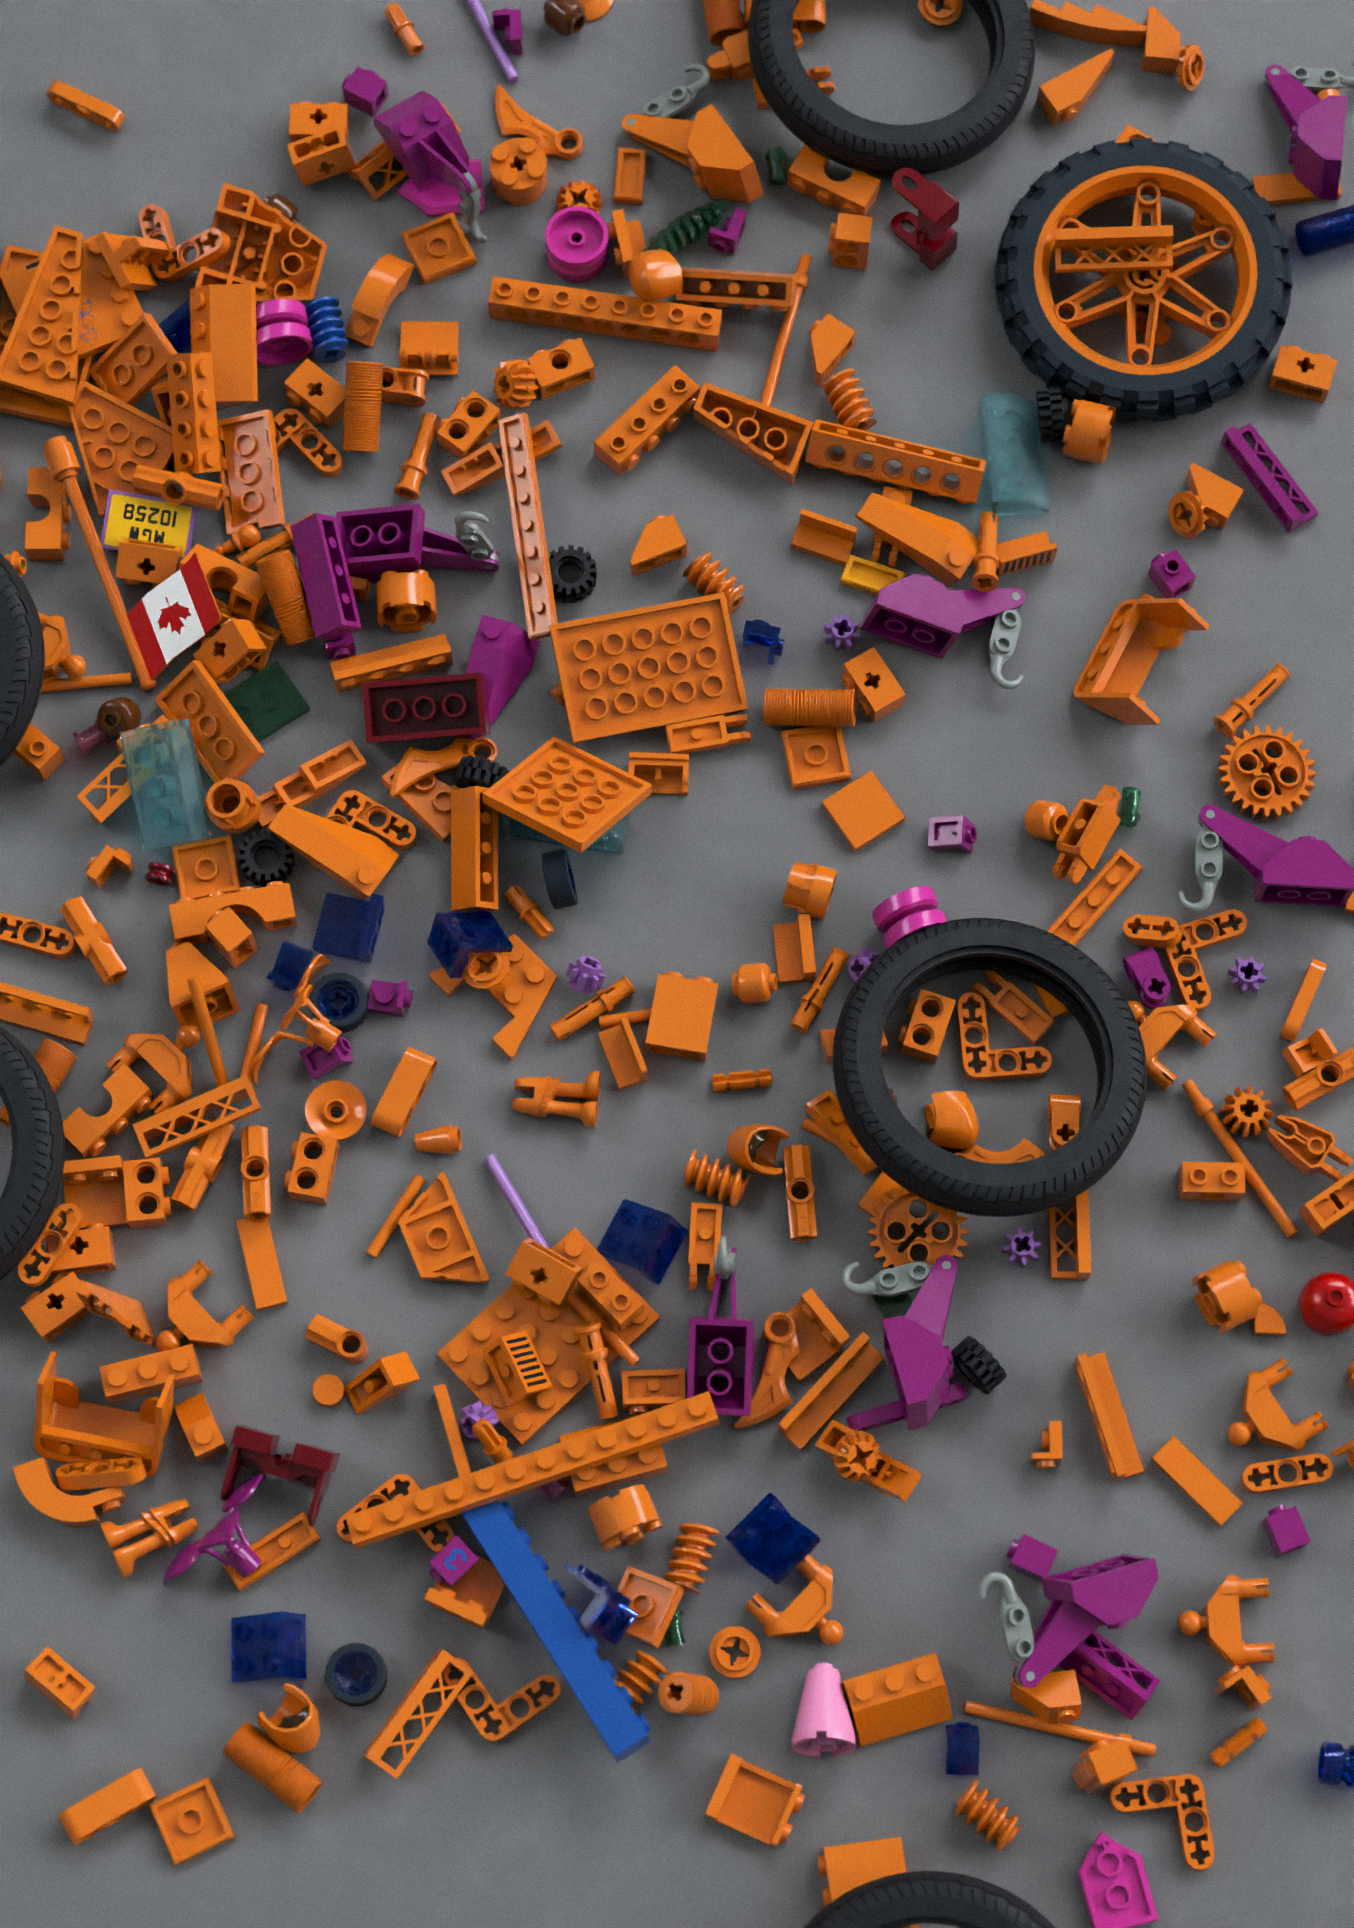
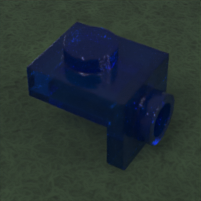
(763, 634)
(290, 966)
(962, 1749)

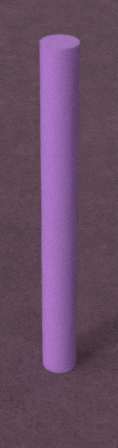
(493, 40)
(514, 1199)

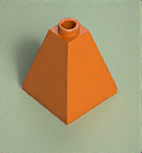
(184, 961)

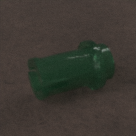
(776, 165)
(1129, 807)
(674, 1633)

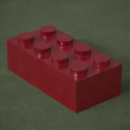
(426, 708)

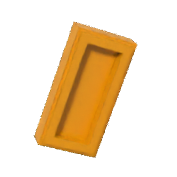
(868, 575)

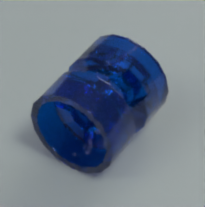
(1336, 1764)

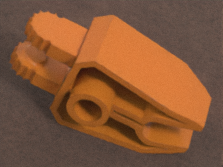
(1307, 1147)

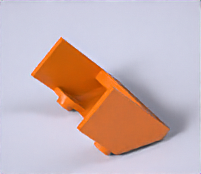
(1127, 653)
(90, 1432)

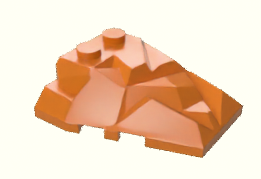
(263, 249)

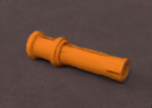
(414, 468)
(986, 560)
(1243, 708)
(594, 1353)

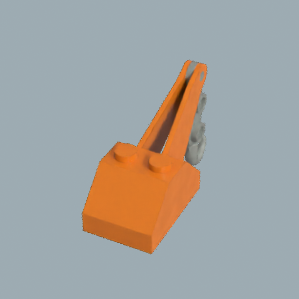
(702, 144)

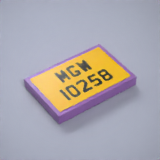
(147, 520)

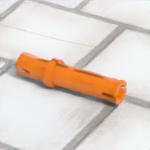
(269, 546)
(813, 1000)
(583, 1014)

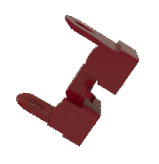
(938, 211)
(308, 1464)

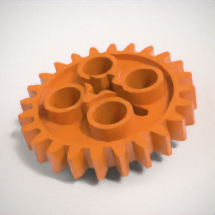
(1290, 762)
(897, 1212)

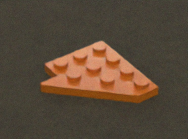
(115, 441)

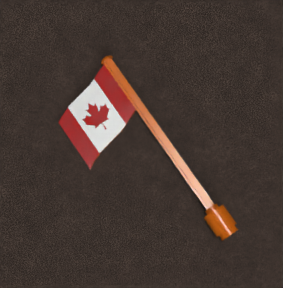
(168, 616)

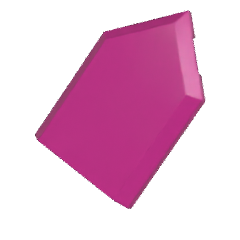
(440, 197)
(1116, 1886)

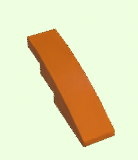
(1095, 26)
(487, 462)
(311, 781)

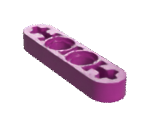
(893, 1411)

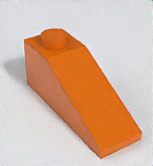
(1068, 93)

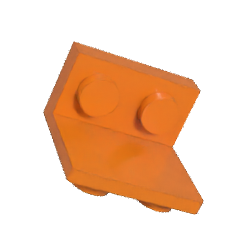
(96, 1190)
(817, 1334)
(471, 1596)

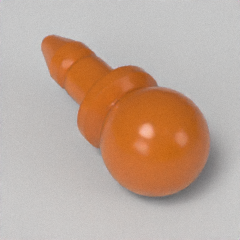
(247, 537)

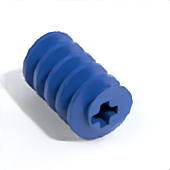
(326, 329)

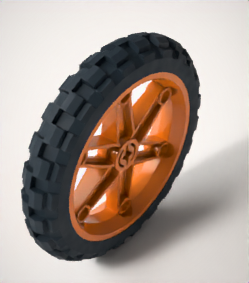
(1145, 390)

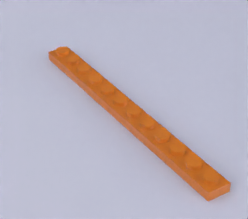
(532, 1470)

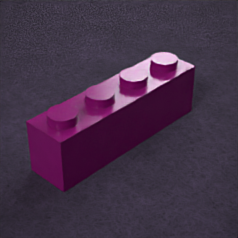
(325, 576)

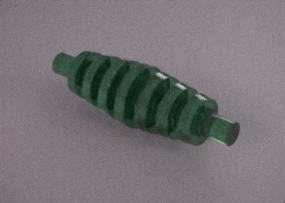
(688, 227)

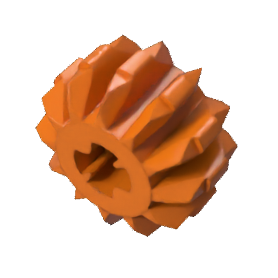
(515, 384)
(1256, 1121)

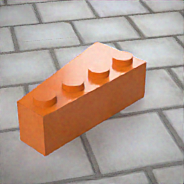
(758, 430)

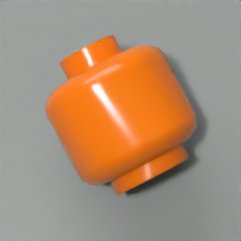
(1045, 820)
(754, 983)

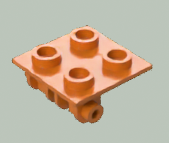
(430, 346)

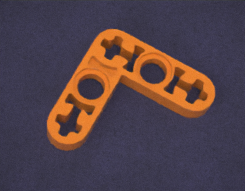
(178, 253)
(297, 434)
(361, 816)
(1191, 944)
(989, 1057)
(389, 1485)
(503, 1710)
(1173, 1798)

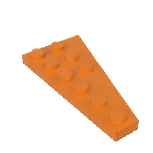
(45, 335)

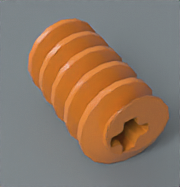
(847, 400)
(711, 581)
(715, 1179)
(689, 1555)
(640, 1676)
(688, 1694)
(987, 1816)

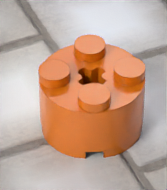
(518, 171)
(1089, 432)
(406, 601)
(1226, 1295)
(624, 1517)

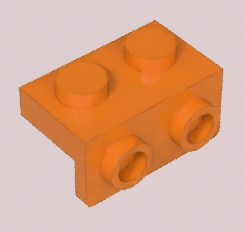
(628, 239)
(651, 1389)
(1250, 1687)

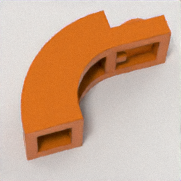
(375, 295)
(891, 1475)

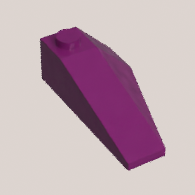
(505, 657)

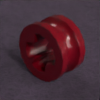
(159, 874)

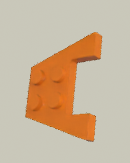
(520, 993)

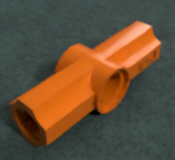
(161, 484)
(93, 940)
(1313, 1086)
(202, 1167)
(256, 1189)
(800, 1211)

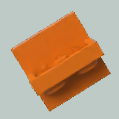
(130, 259)

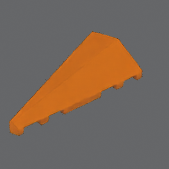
(118, 1308)

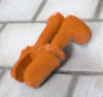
(545, 1091)
(164, 1533)

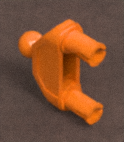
(58, 650)
(1161, 1028)
(165, 1058)
(192, 1320)
(1266, 1417)
(805, 1611)
(1223, 1622)

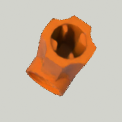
(335, 1338)

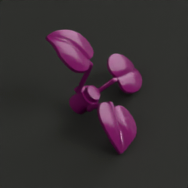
(237, 1553)

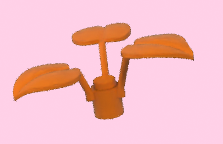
(319, 1031)

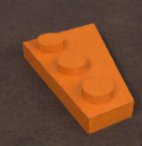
(428, 801)

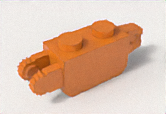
(735, 57)
(1086, 834)

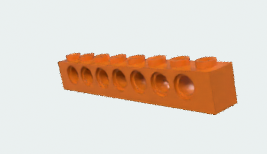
(605, 313)

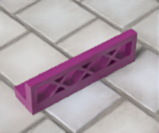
(1266, 482)
(1107, 1681)

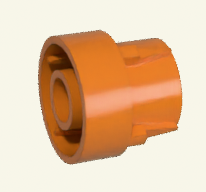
(240, 819)
(810, 889)

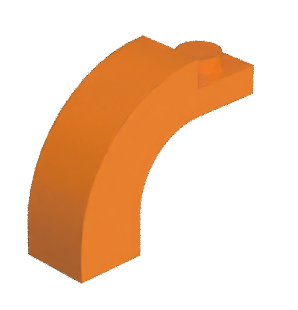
(78, 1511)

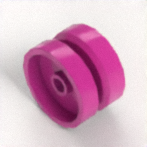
(576, 244)
(282, 332)
(907, 913)

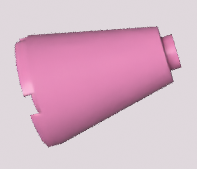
(823, 1715)

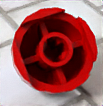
(1328, 1303)

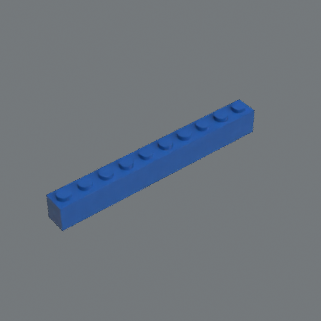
(558, 1628)

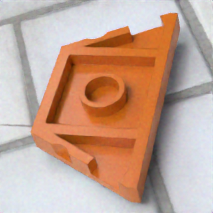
(441, 1237)

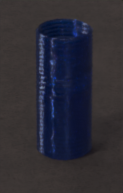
(1325, 231)

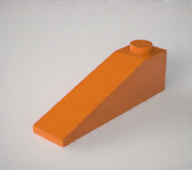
(926, 538)
(342, 852)

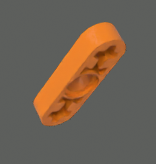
(85, 105)
(51, 949)
(1303, 1000)
(69, 1229)
(100, 1473)
(1265, 1485)

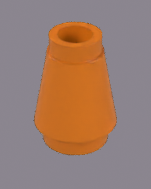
(439, 1140)

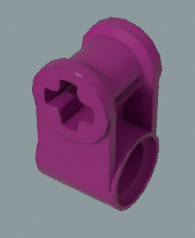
(1146, 973)

